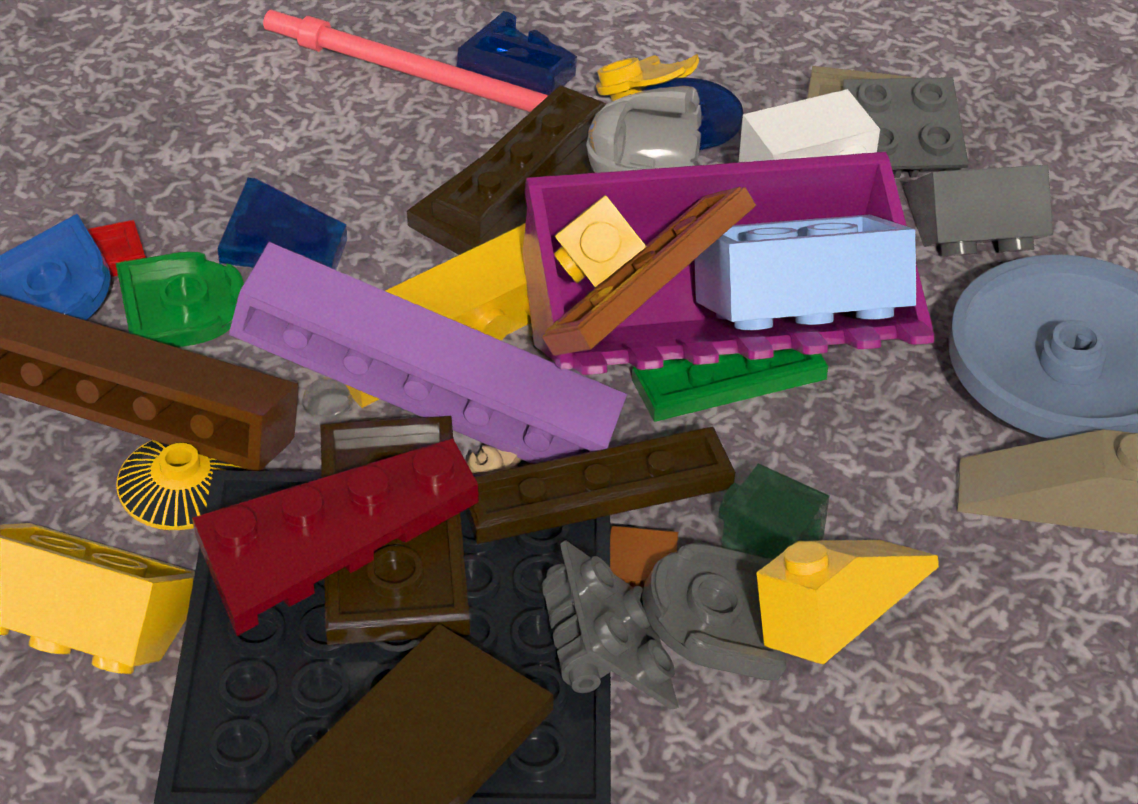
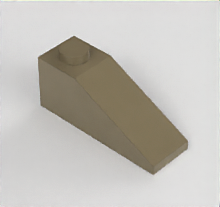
(1060, 481)

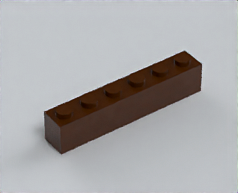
(144, 386)

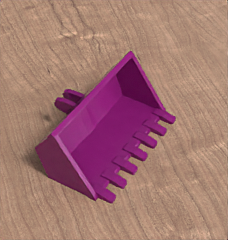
(671, 320)

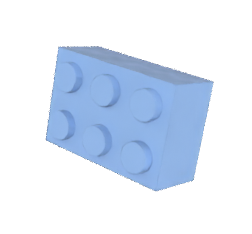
(808, 271)

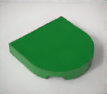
(178, 297)

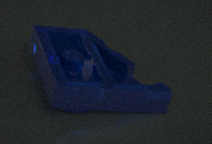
(275, 217)

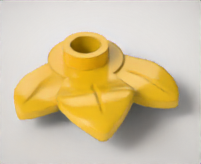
(630, 74)

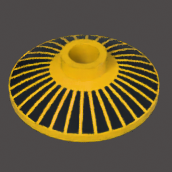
(167, 484)

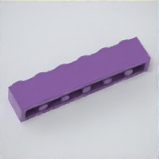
(421, 360)

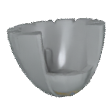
(646, 131)

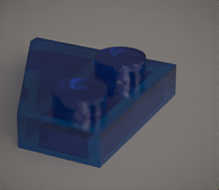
(515, 58)

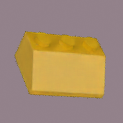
(89, 597)

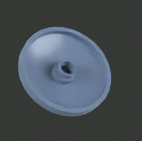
(1051, 344)

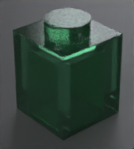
(771, 513)

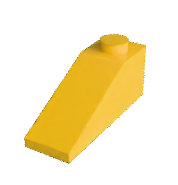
(832, 590)

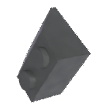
(982, 207)

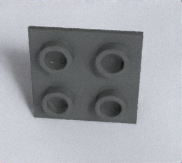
(915, 121)
(604, 628)

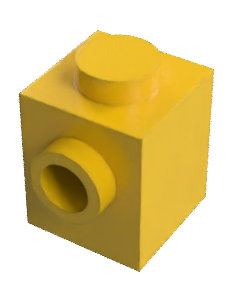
(597, 243)

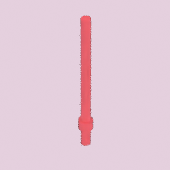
(318, 34)

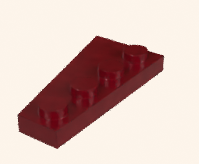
(297, 536)

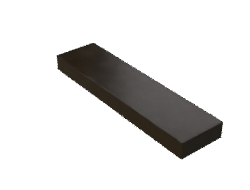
(526, 151)
(599, 484)

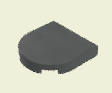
(710, 611)

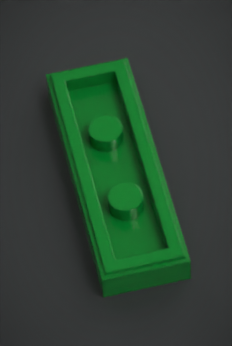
(689, 387)

